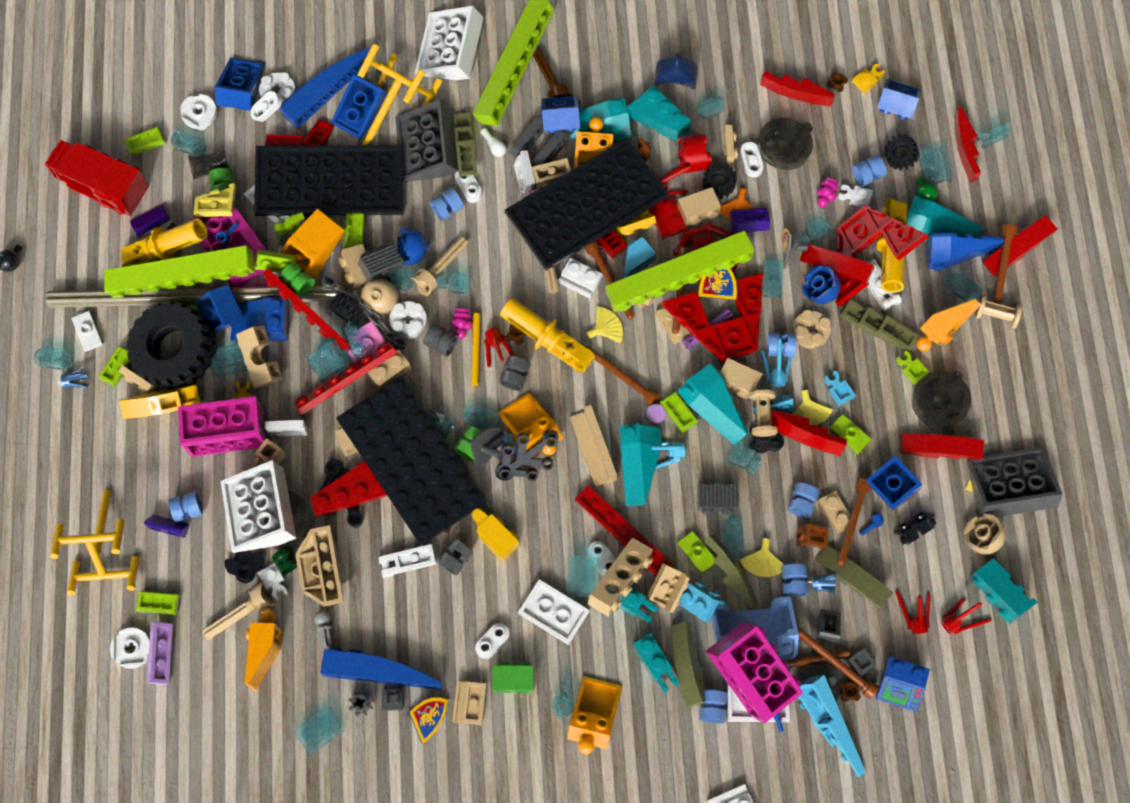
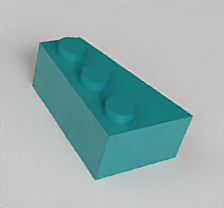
(660, 114)
(1001, 591)

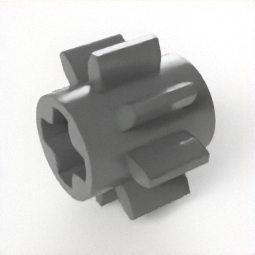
(366, 704)

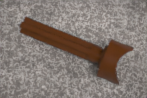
(556, 88)

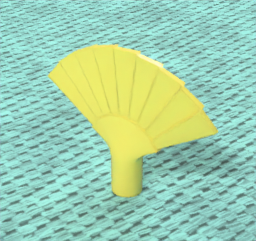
(607, 325)
(812, 410)
(762, 562)

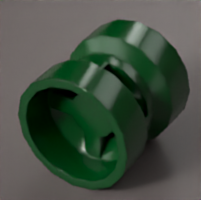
(285, 561)

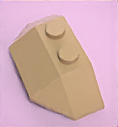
(320, 567)

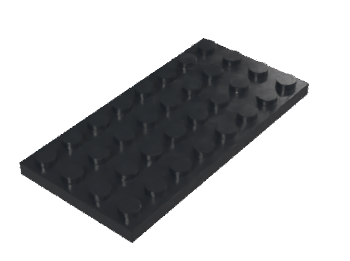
(328, 179)
(586, 204)
(411, 460)

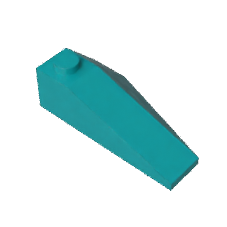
(614, 117)
(711, 400)
(638, 461)

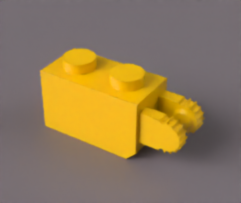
(495, 535)

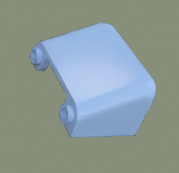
(776, 621)

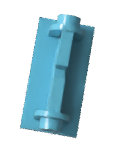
(782, 404)

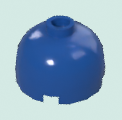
(412, 246)
(821, 285)

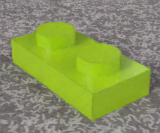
(272, 260)

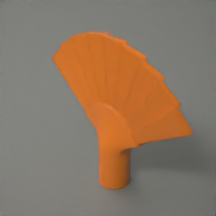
(737, 204)

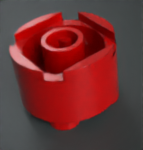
(694, 153)

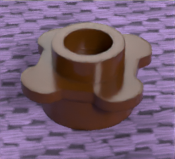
(837, 77)
(511, 335)
(844, 687)

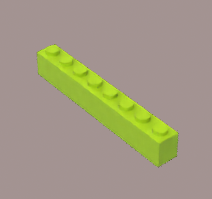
(513, 62)
(179, 271)
(679, 271)

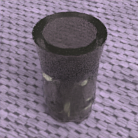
(204, 163)

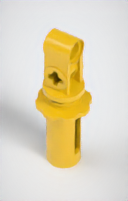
(164, 243)
(892, 269)
(547, 335)

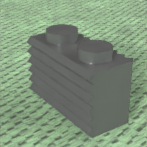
(380, 262)
(717, 498)

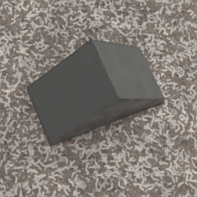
(829, 627)

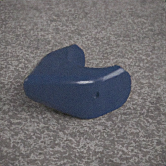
(676, 70)

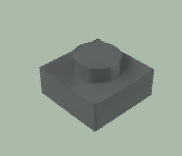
(862, 662)

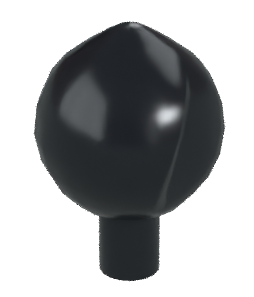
(10, 259)

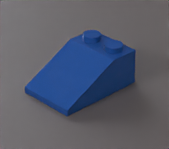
(239, 84)
(359, 106)
(266, 312)

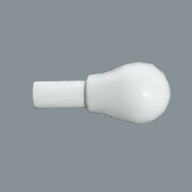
(496, 146)

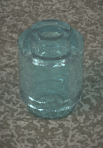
(710, 107)
(562, 713)

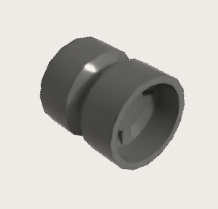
(438, 338)
(514, 374)
(452, 563)

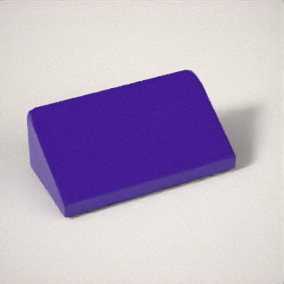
(149, 220)
(750, 220)
(167, 526)

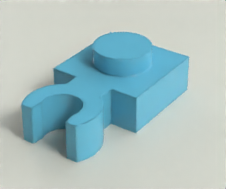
(840, 391)

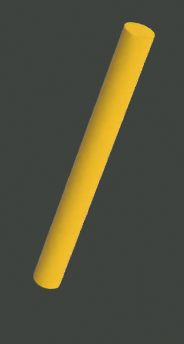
(475, 350)

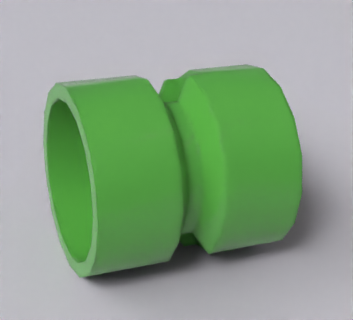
(220, 179)
(298, 280)
(463, 446)

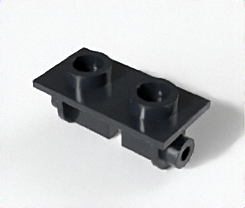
(908, 530)

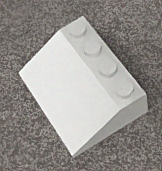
(450, 43)
(258, 508)

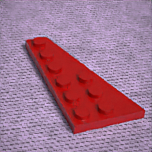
(349, 490)

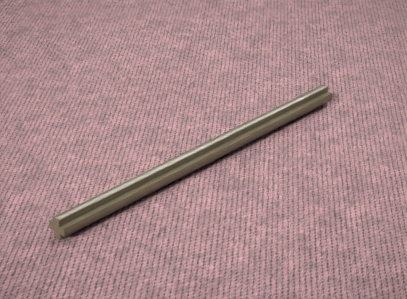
(100, 298)

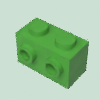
(513, 678)

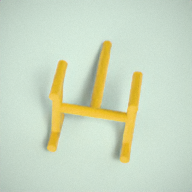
(414, 86)
(94, 545)

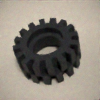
(896, 144)
(723, 171)
(346, 310)

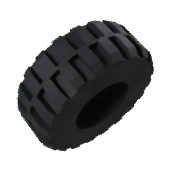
(153, 328)

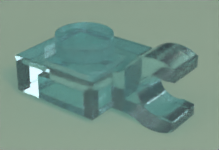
(997, 134)
(816, 230)
(457, 283)

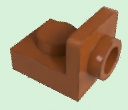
(644, 149)
(812, 536)

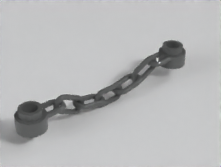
(398, 337)

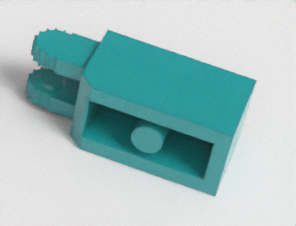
(633, 604)
(654, 661)

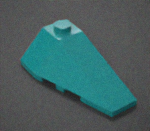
(934, 218)

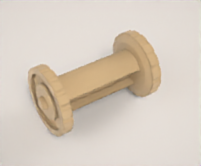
(999, 311)
(764, 426)

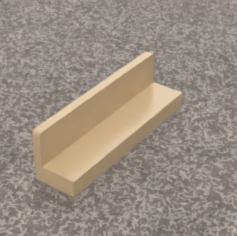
(593, 447)

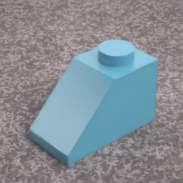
(638, 256)

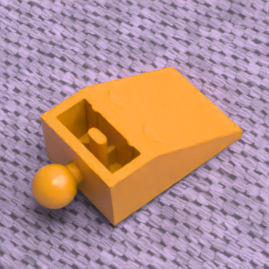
(586, 152)
(316, 241)
(944, 323)
(529, 417)
(262, 648)
(594, 714)

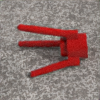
(663, 180)
(494, 339)
(921, 623)
(952, 623)

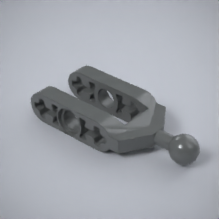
(531, 135)

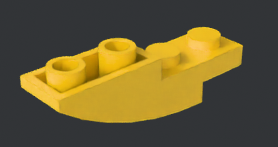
(159, 402)

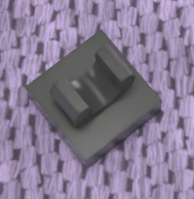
(392, 700)

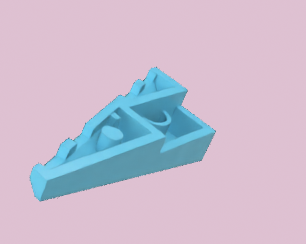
(827, 718)

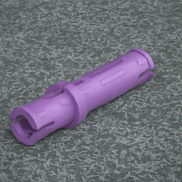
(718, 319)

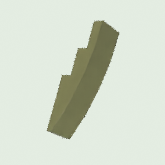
(465, 144)
(879, 326)
(735, 576)
(854, 577)
(687, 666)

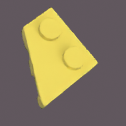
(216, 203)

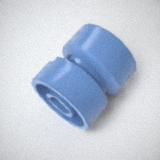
(866, 171)
(446, 204)
(788, 344)
(803, 500)
(187, 506)
(795, 580)
(713, 707)

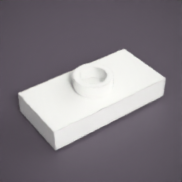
(87, 331)

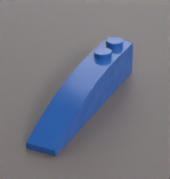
(321, 89)
(370, 668)

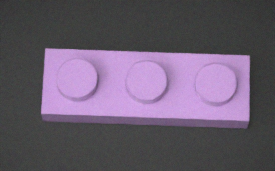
(159, 653)

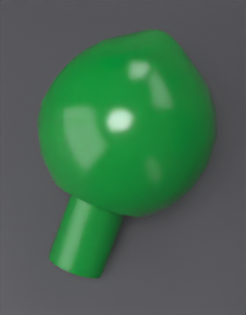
(926, 190)

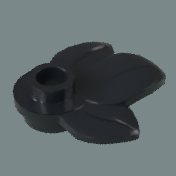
(763, 444)
(244, 562)

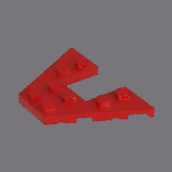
(865, 228)
(730, 338)

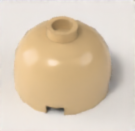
(380, 295)
(985, 534)

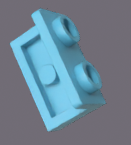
(700, 600)

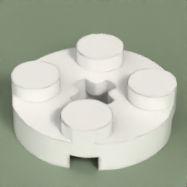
(280, 80)
(202, 120)
(406, 309)
(123, 640)

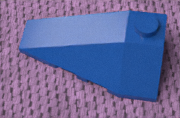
(949, 250)

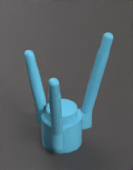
(778, 377)
(675, 450)

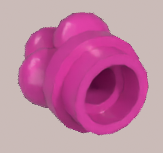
(827, 192)
(461, 322)

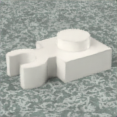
(859, 196)
(272, 579)

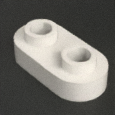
(267, 104)
(751, 161)
(467, 184)
(603, 558)
(493, 641)

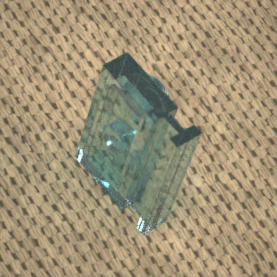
(935, 165)
(326, 359)
(228, 361)
(581, 575)
(318, 731)

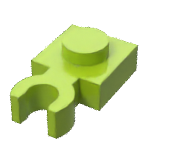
(291, 224)
(913, 370)

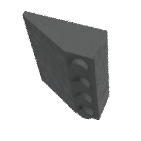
(427, 142)
(1014, 483)

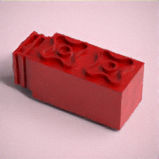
(98, 176)

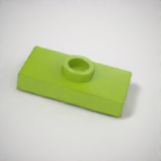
(144, 141)
(354, 230)
(110, 371)
(679, 412)
(856, 438)
(696, 552)
(157, 602)

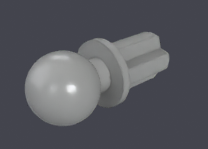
(322, 619)

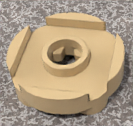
(815, 319)

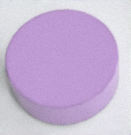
(655, 414)

